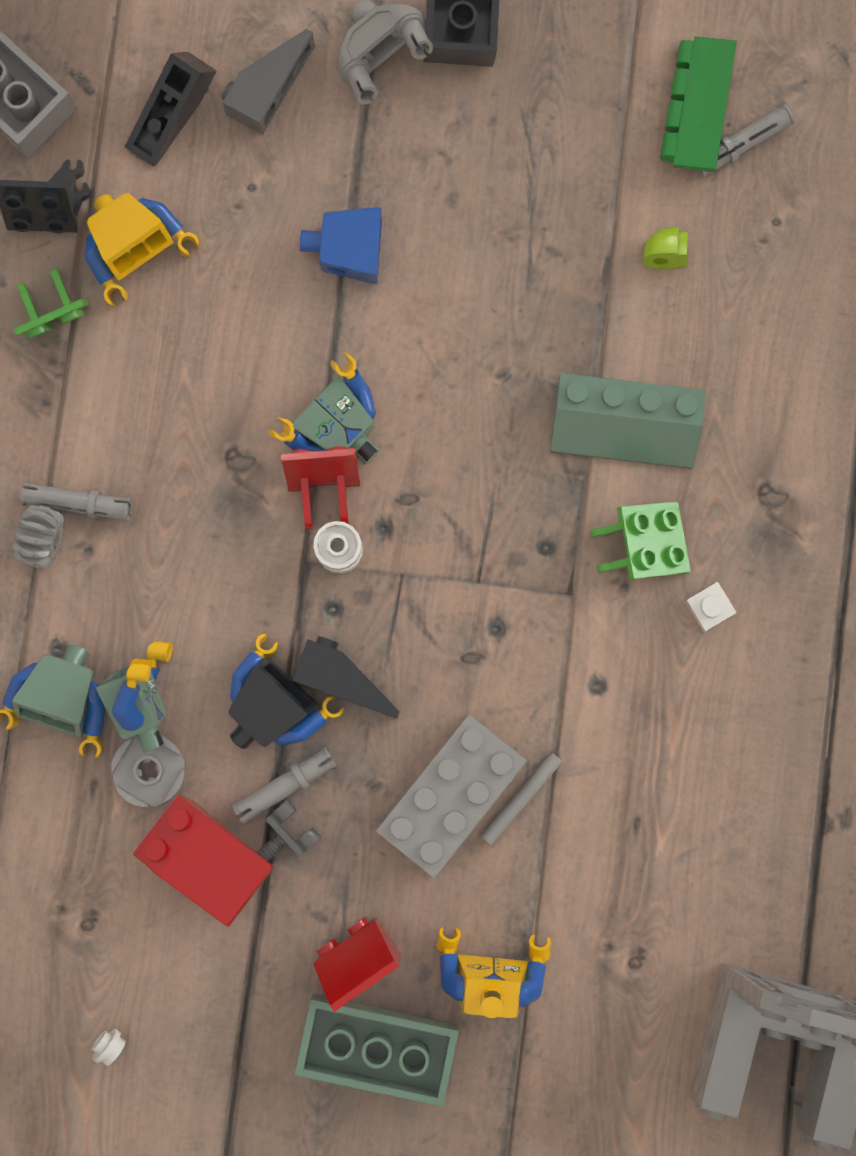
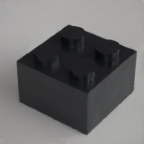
(462, 31)

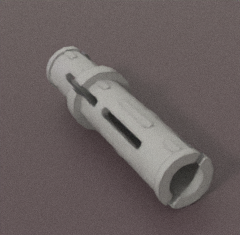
(752, 135)
(88, 503)
(286, 784)

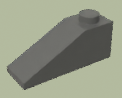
(264, 84)

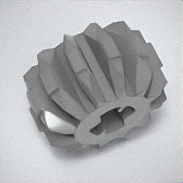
(38, 536)

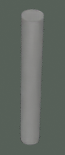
(521, 798)

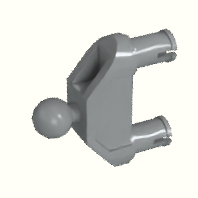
(374, 38)

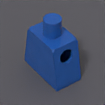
(347, 243)

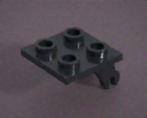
(44, 204)

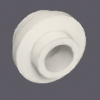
(107, 1047)

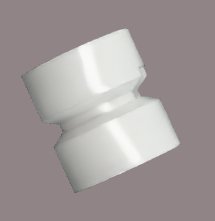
(338, 547)

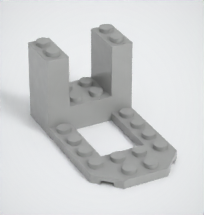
(778, 1007)

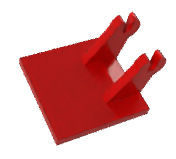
(321, 468)

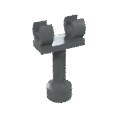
(283, 838)

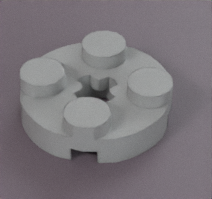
(155, 791)

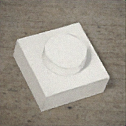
(710, 607)

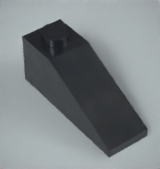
(170, 105)
(333, 673)

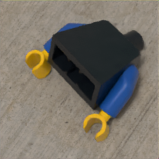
(271, 704)

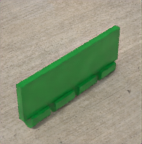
(698, 103)

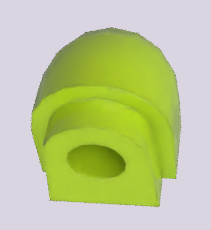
(666, 249)

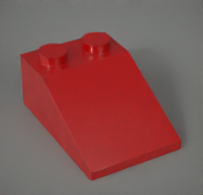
(203, 860)
(355, 962)

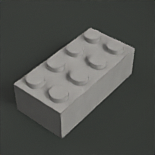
(29, 100)
(451, 796)

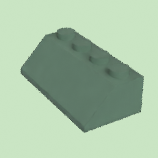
(627, 420)

